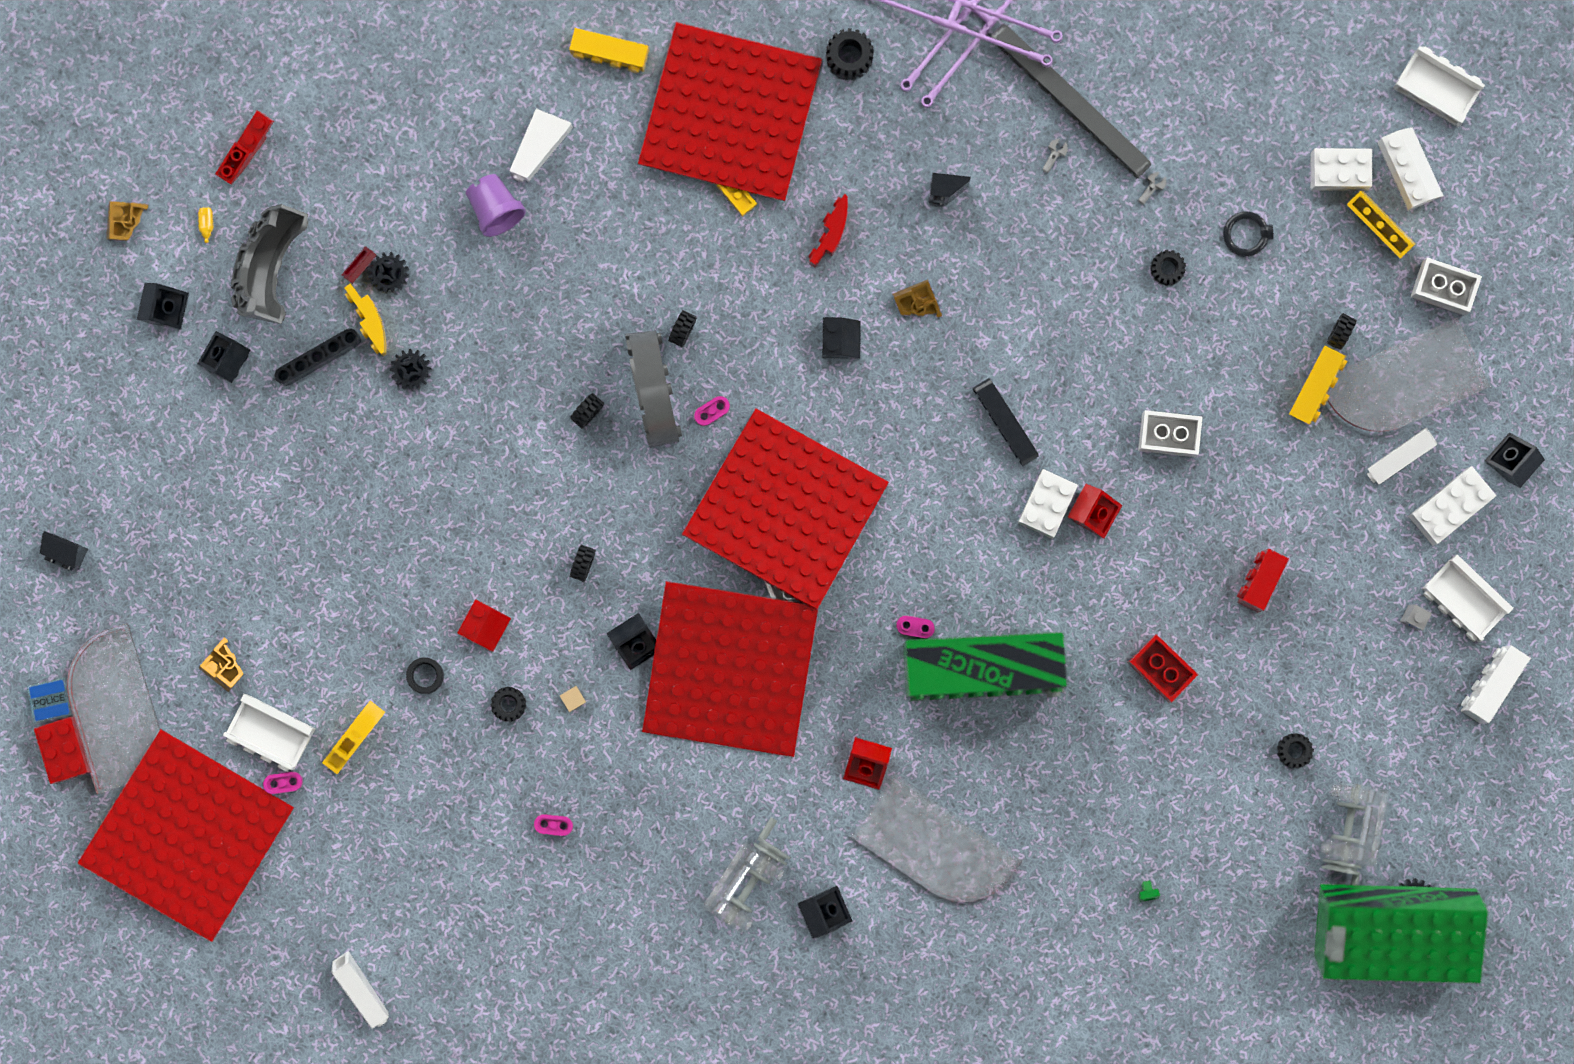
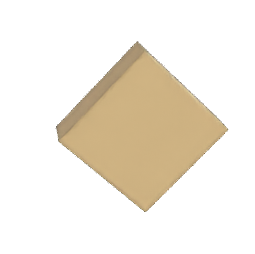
(572, 698)

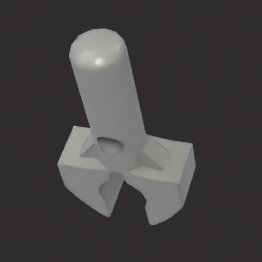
(1054, 154)
(1152, 187)

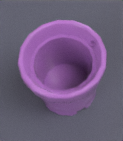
(494, 206)

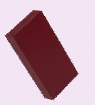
(358, 265)

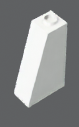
(539, 142)
(1401, 456)
(359, 990)

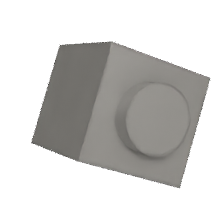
(1415, 617)

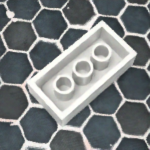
(1452, 506)
(1494, 684)

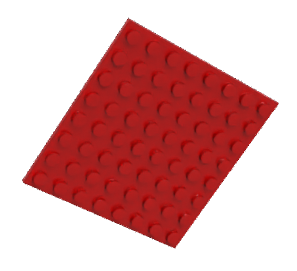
(730, 111)
(785, 508)
(730, 669)
(186, 835)

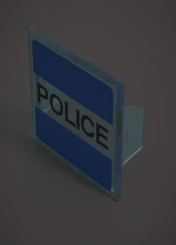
(49, 700)

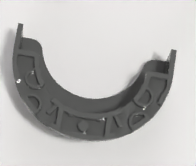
(259, 261)
(652, 388)

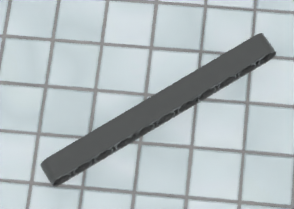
(1074, 104)

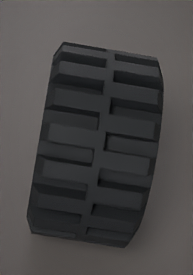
(844, 69)

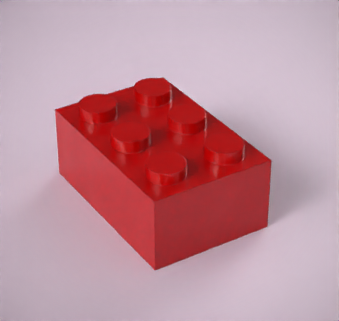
(1262, 580)
(1162, 668)
(62, 750)

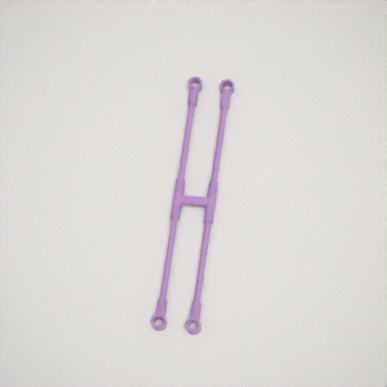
(990, 22)
(950, 24)

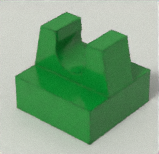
(1148, 893)

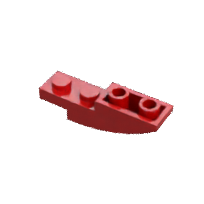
(246, 148)
(835, 225)

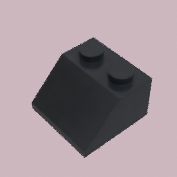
(946, 188)
(162, 305)
(841, 338)
(224, 356)
(1515, 459)
(62, 550)
(633, 641)
(824, 912)

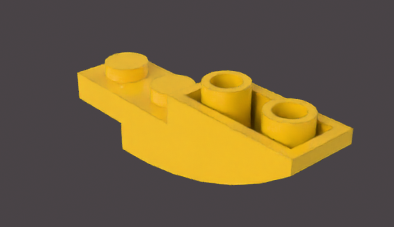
(372, 325)
(353, 737)

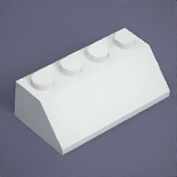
(1409, 168)

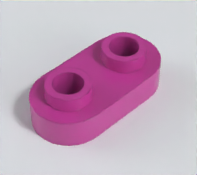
(711, 410)
(915, 627)
(283, 782)
(553, 825)

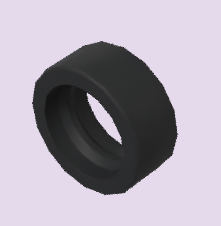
(410, 675)

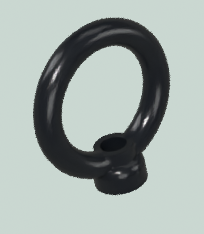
(1265, 230)

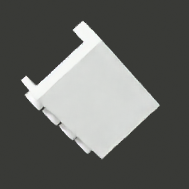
(1439, 85)
(1466, 598)
(269, 733)

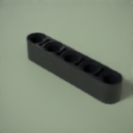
(327, 356)
(1006, 421)

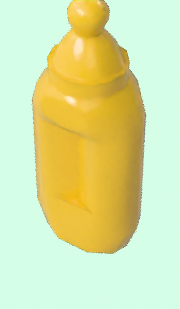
(205, 222)

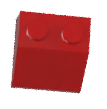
(1095, 510)
(484, 625)
(867, 763)

